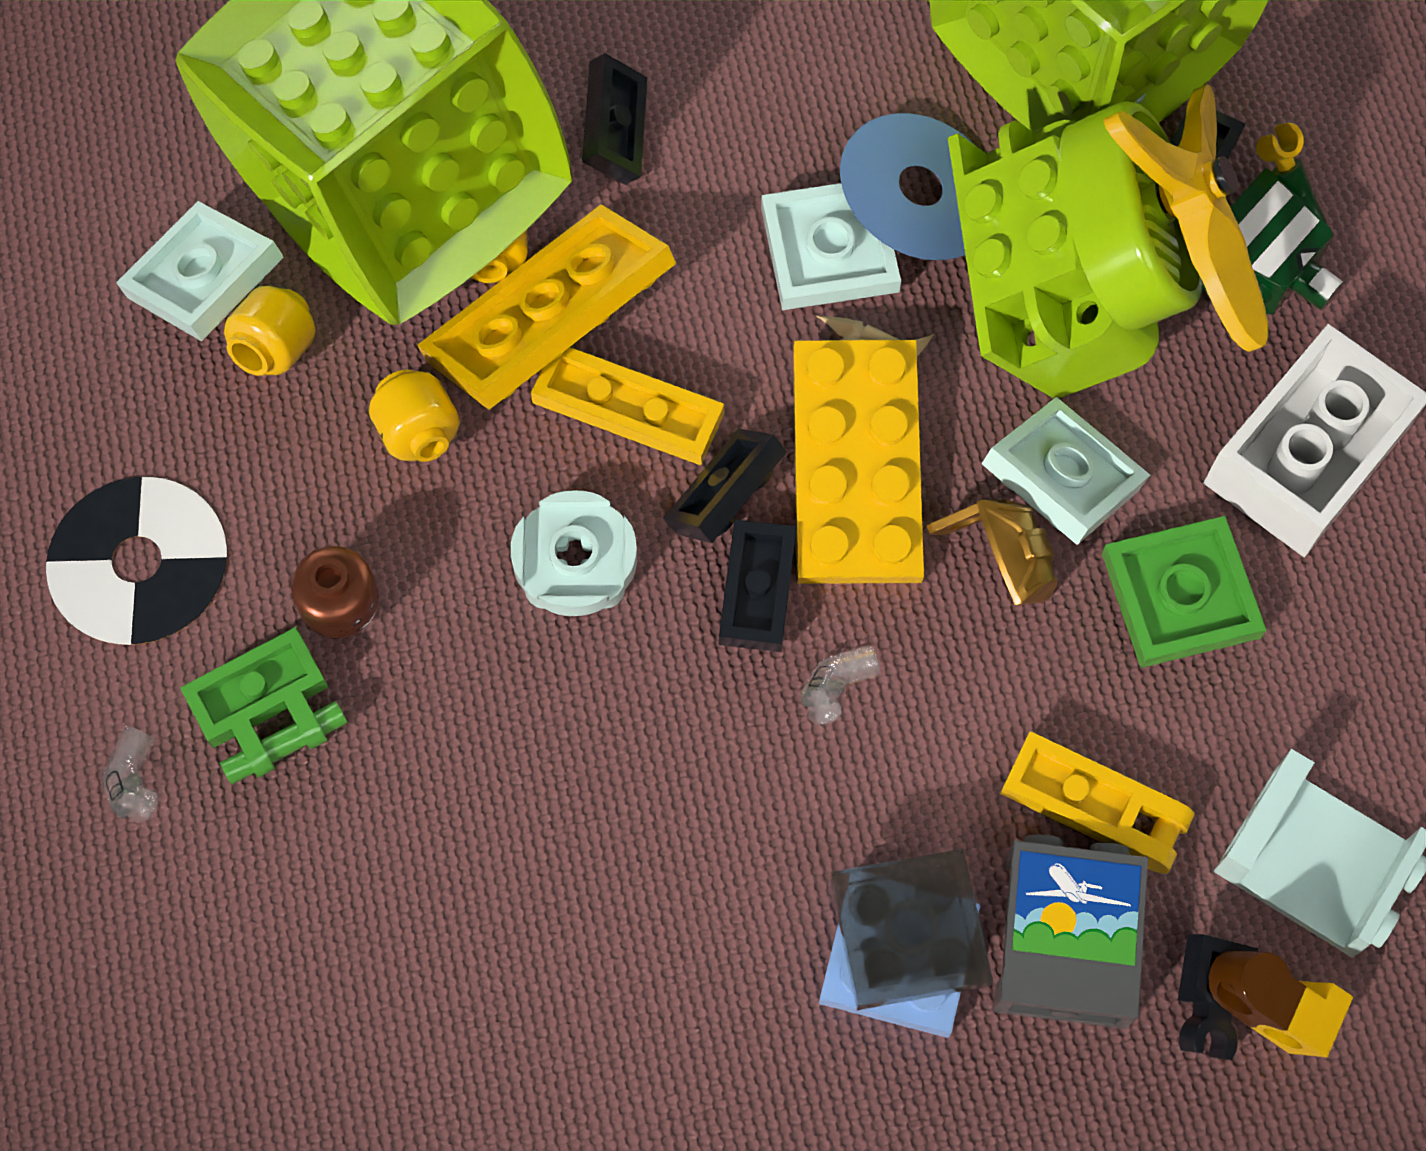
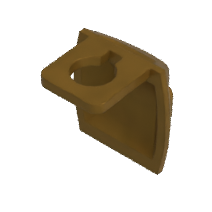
(1017, 545)

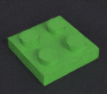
(1183, 591)

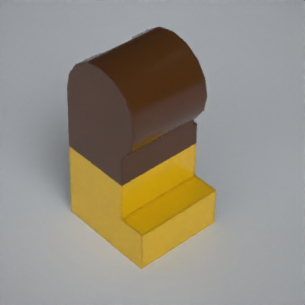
(1286, 1011)

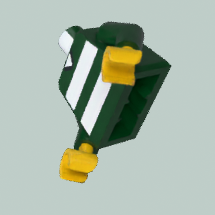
(1285, 226)

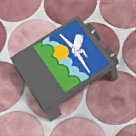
(1073, 933)

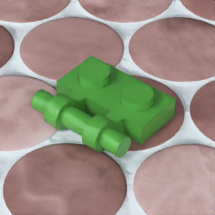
(254, 689)

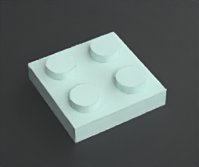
(824, 250)
(200, 270)
(1065, 470)

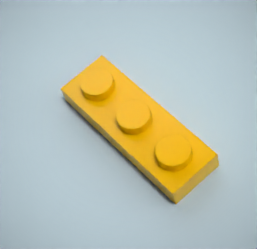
(629, 404)

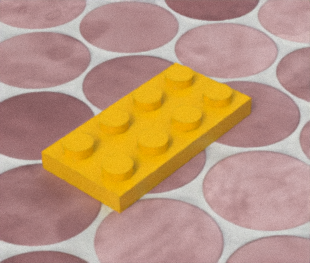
(546, 305)
(857, 462)

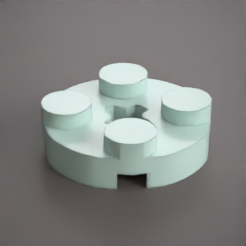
(597, 580)

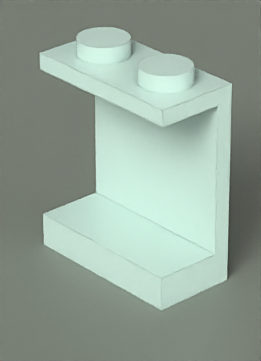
(1322, 860)

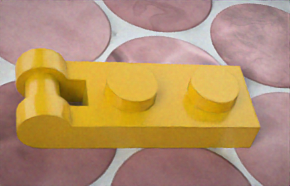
(1096, 800)

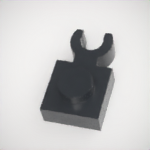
(1207, 1013)

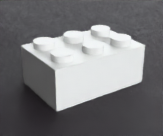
(1315, 440)

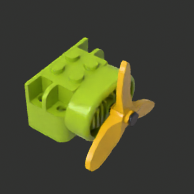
(1098, 239)

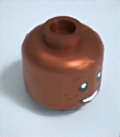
(335, 591)

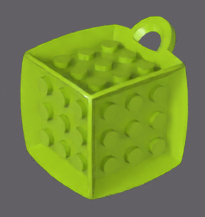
(1085, 55)
(382, 135)

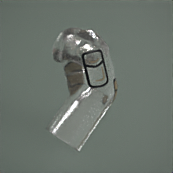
(830, 679)
(122, 777)

